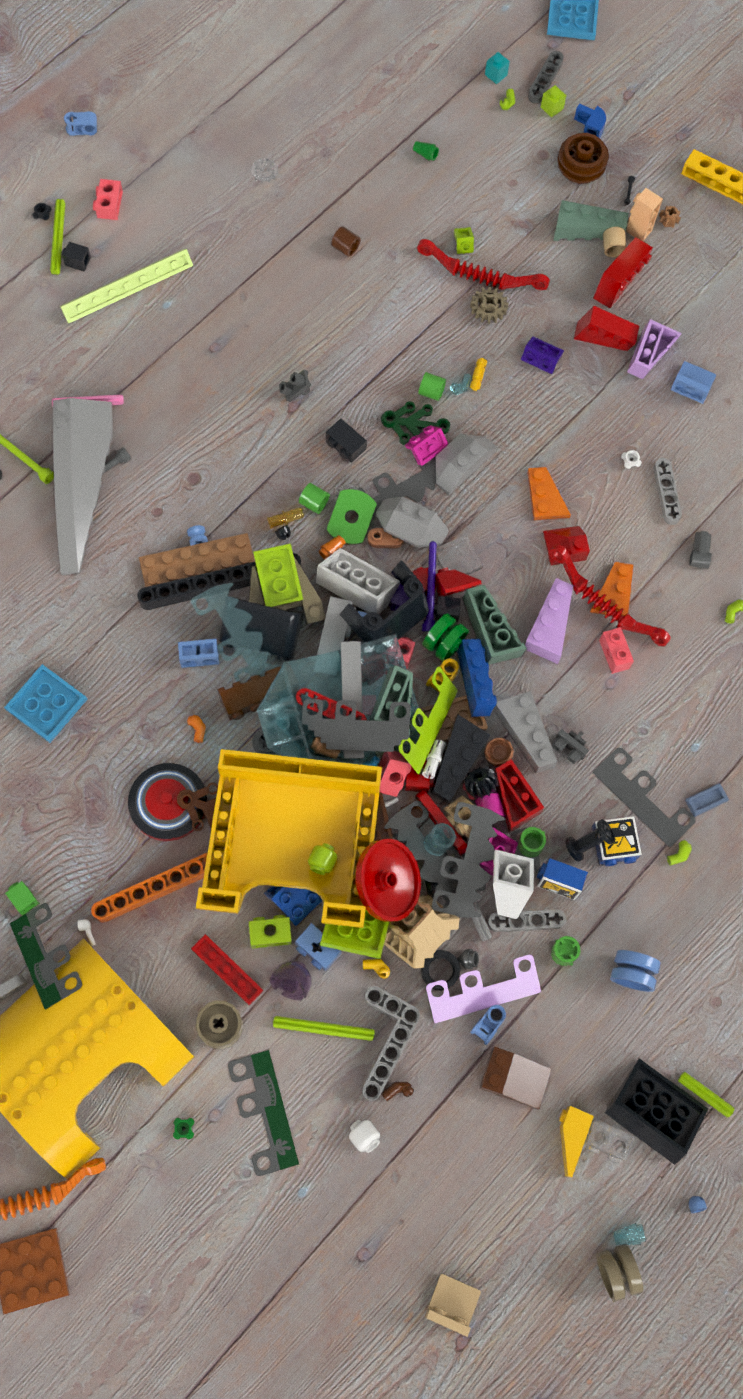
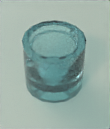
(439, 839)

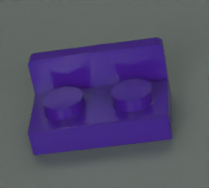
(541, 354)

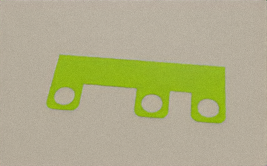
(431, 725)

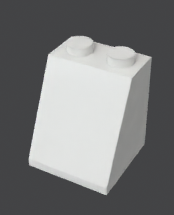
(512, 882)

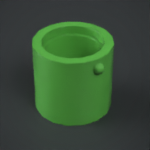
(432, 386)
(314, 498)
(532, 842)
(565, 950)

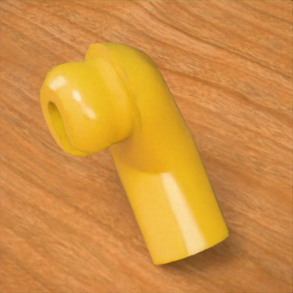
(378, 966)

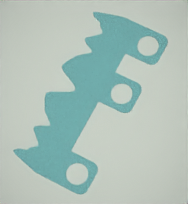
(236, 620)

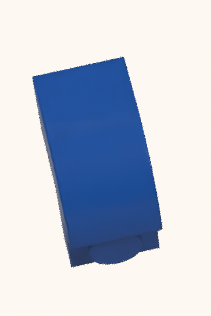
(593, 119)

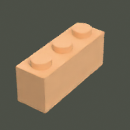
(643, 214)

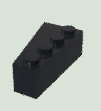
(460, 753)

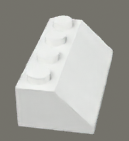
(356, 581)

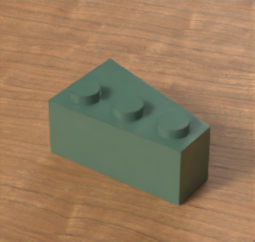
(395, 688)

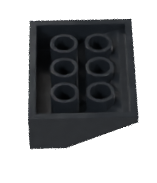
(657, 1111)

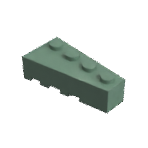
(586, 221)

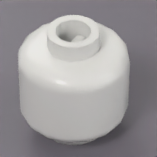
(364, 1136)

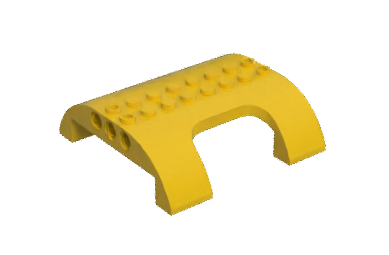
(271, 819)
(67, 1050)

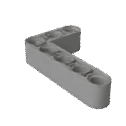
(392, 1042)

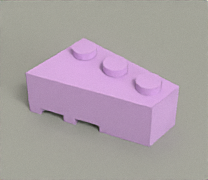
(651, 347)

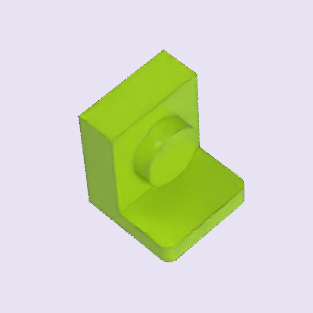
(464, 240)

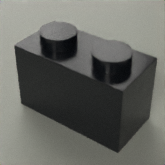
(346, 440)

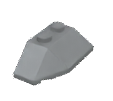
(461, 460)
(411, 522)

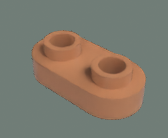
(385, 539)

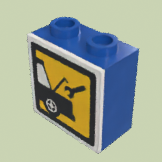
(626, 843)
(561, 879)

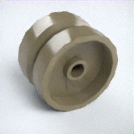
(219, 1012)
(619, 1272)

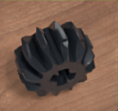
(481, 782)

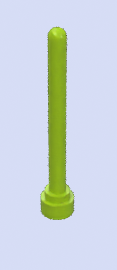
(45, 474)

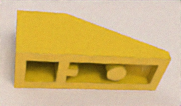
(573, 1133)

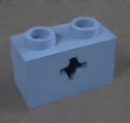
(305, 943)

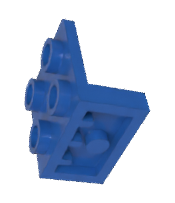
(293, 902)

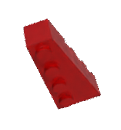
(622, 272)

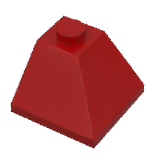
(572, 539)
(453, 582)

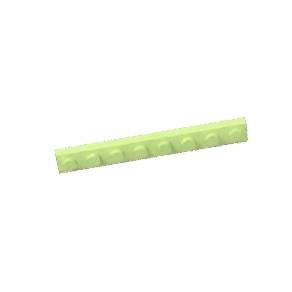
(126, 285)

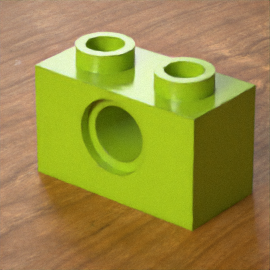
(281, 937)

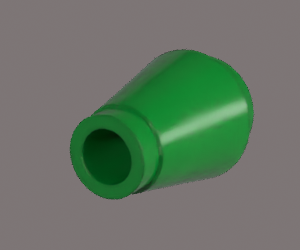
(426, 150)

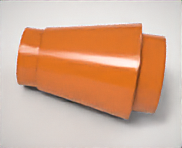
(331, 547)

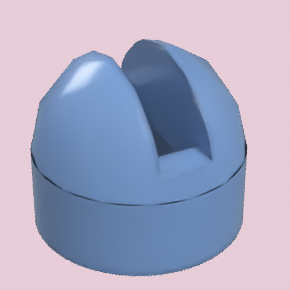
(697, 1204)

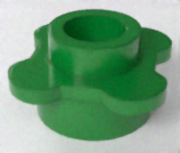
(179, 1133)

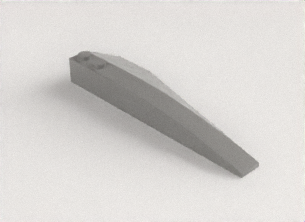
(79, 453)

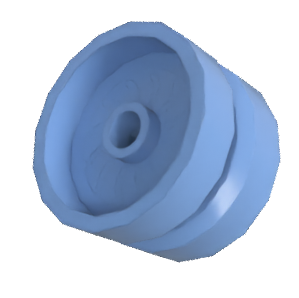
(635, 970)

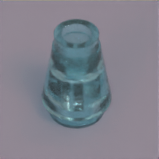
(630, 1235)

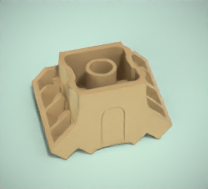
(420, 932)

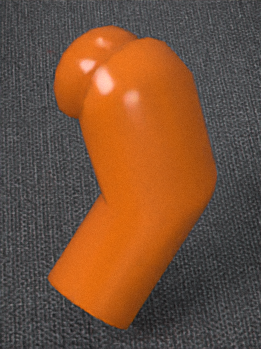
(199, 727)

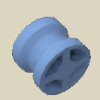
(197, 535)

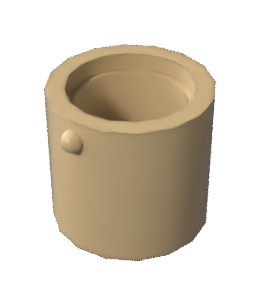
(614, 241)

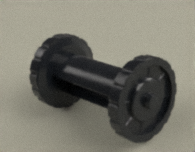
(578, 847)

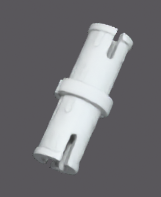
(434, 759)

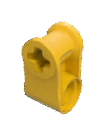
(439, 678)

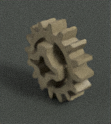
(489, 305)

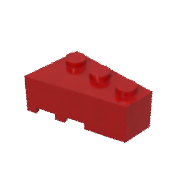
(606, 330)
(516, 796)

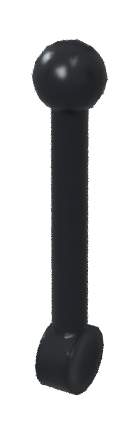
(631, 179)

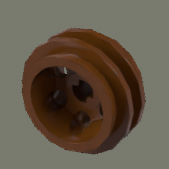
(581, 166)

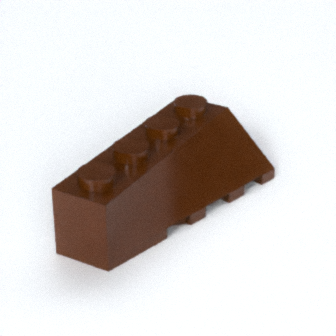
(246, 696)

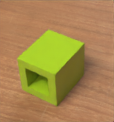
(553, 101)

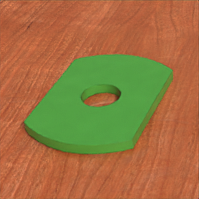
(356, 501)

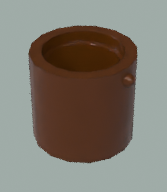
(345, 241)

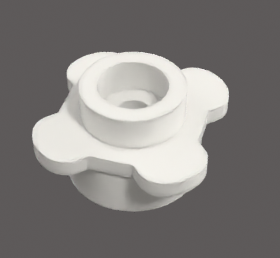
(632, 454)

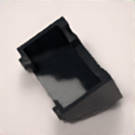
(278, 628)

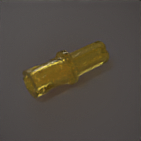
(285, 517)

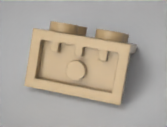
(453, 1304)

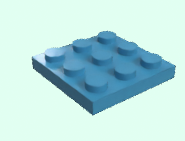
(573, 18)
(46, 703)

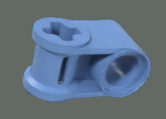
(83, 123)
(488, 1025)

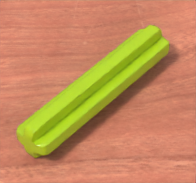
(706, 1094)

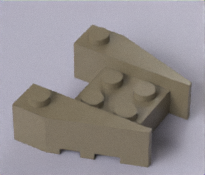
(311, 602)

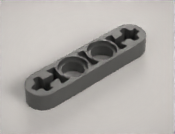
(544, 76)

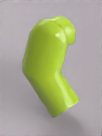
(732, 609)

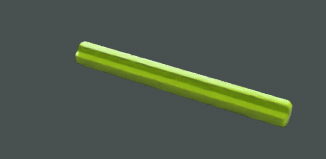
(57, 237)
(323, 1028)

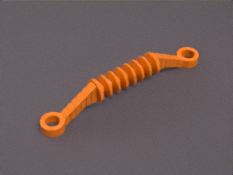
(57, 1192)

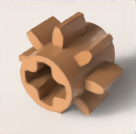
(669, 216)

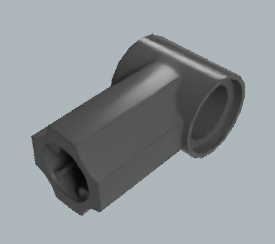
(701, 554)

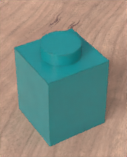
(497, 67)

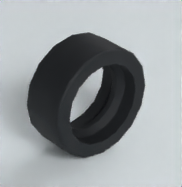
(444, 955)

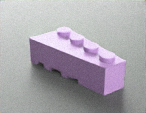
(550, 626)

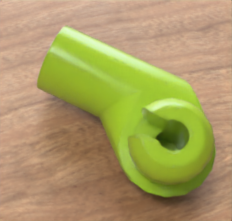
(510, 101)
(682, 855)

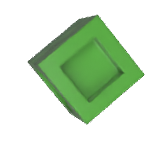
(21, 897)

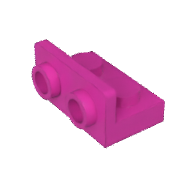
(427, 444)

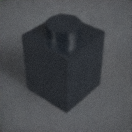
(76, 256)
(447, 605)

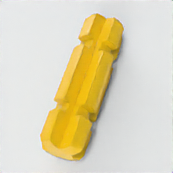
(478, 374)

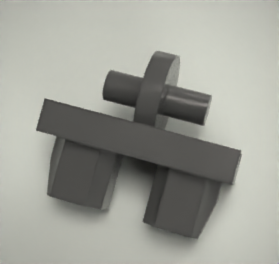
(296, 385)
(573, 743)

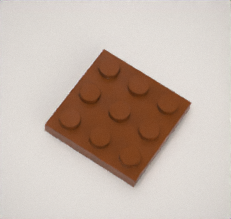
(31, 1271)

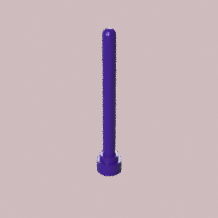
(430, 622)

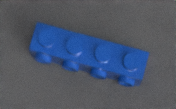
(476, 677)

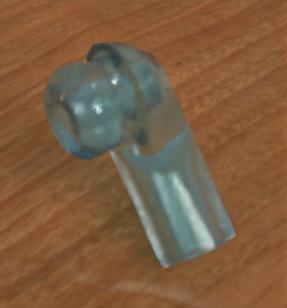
(463, 387)

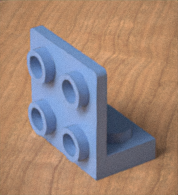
(693, 382)

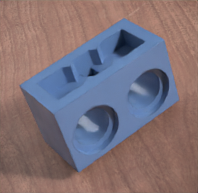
(198, 653)

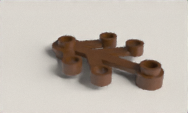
(207, 807)

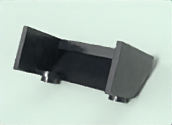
(402, 620)

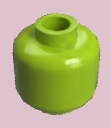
(322, 859)

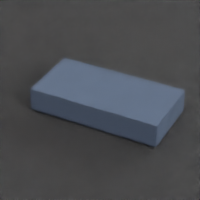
(707, 800)

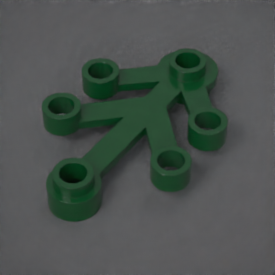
(412, 421)

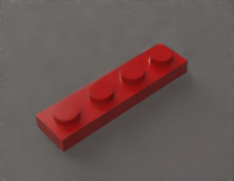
(227, 970)

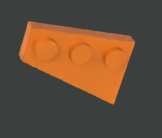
(617, 587)

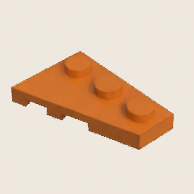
(545, 496)

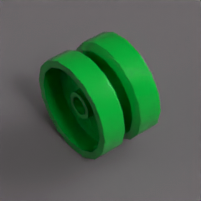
(445, 637)

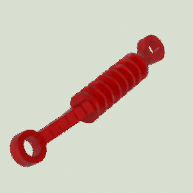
(428, 248)
(626, 622)

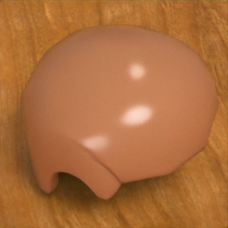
(498, 751)

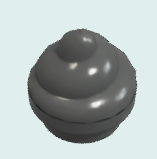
(469, 958)

